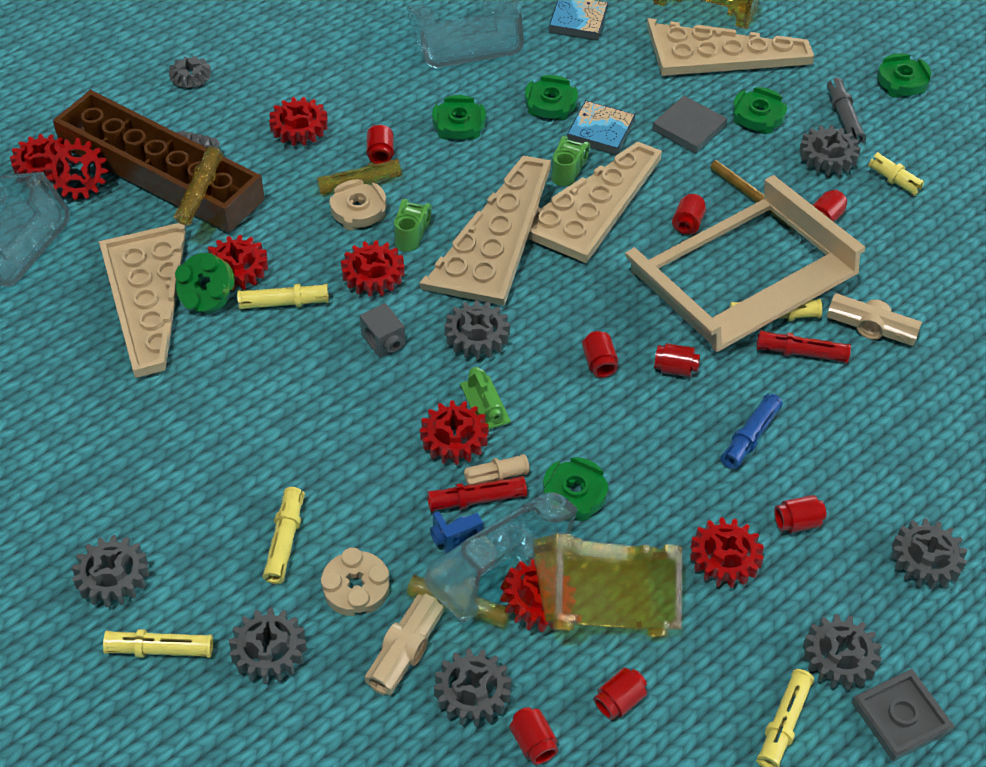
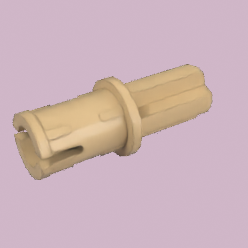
(497, 470)

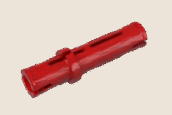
(795, 345)
(463, 496)

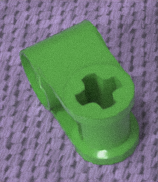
(568, 161)
(411, 224)

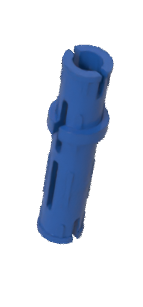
(746, 438)

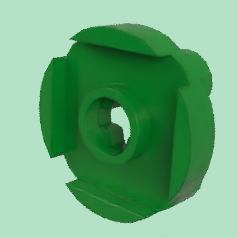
(914, 77)
(541, 105)
(747, 113)
(467, 127)
(189, 279)
(583, 472)

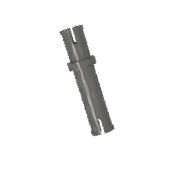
(842, 103)

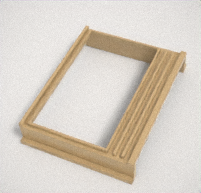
(776, 300)

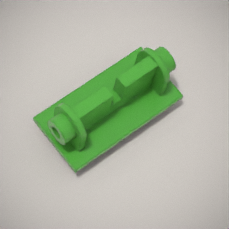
(482, 393)

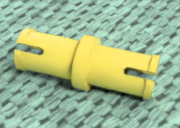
(896, 174)

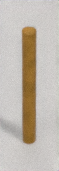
(740, 184)

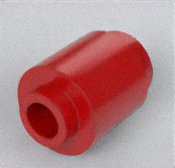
(380, 144)
(832, 204)
(689, 214)
(600, 354)
(676, 360)
(800, 514)
(620, 693)
(534, 735)

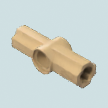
(874, 319)
(404, 644)

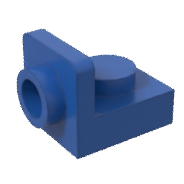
(455, 533)

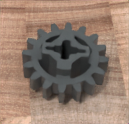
(829, 150)
(477, 329)
(928, 554)
(109, 571)
(283, 650)
(850, 664)
(470, 692)

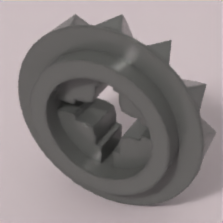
(181, 77)
(201, 139)

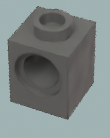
(382, 330)

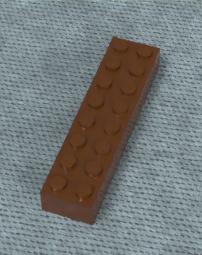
(159, 159)

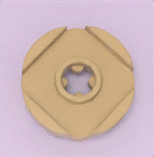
(355, 216)
(351, 565)

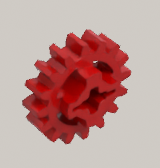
(298, 121)
(33, 157)
(87, 160)
(244, 258)
(373, 268)
(470, 432)
(726, 552)
(524, 596)

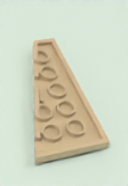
(721, 49)
(589, 208)
(493, 241)
(145, 292)

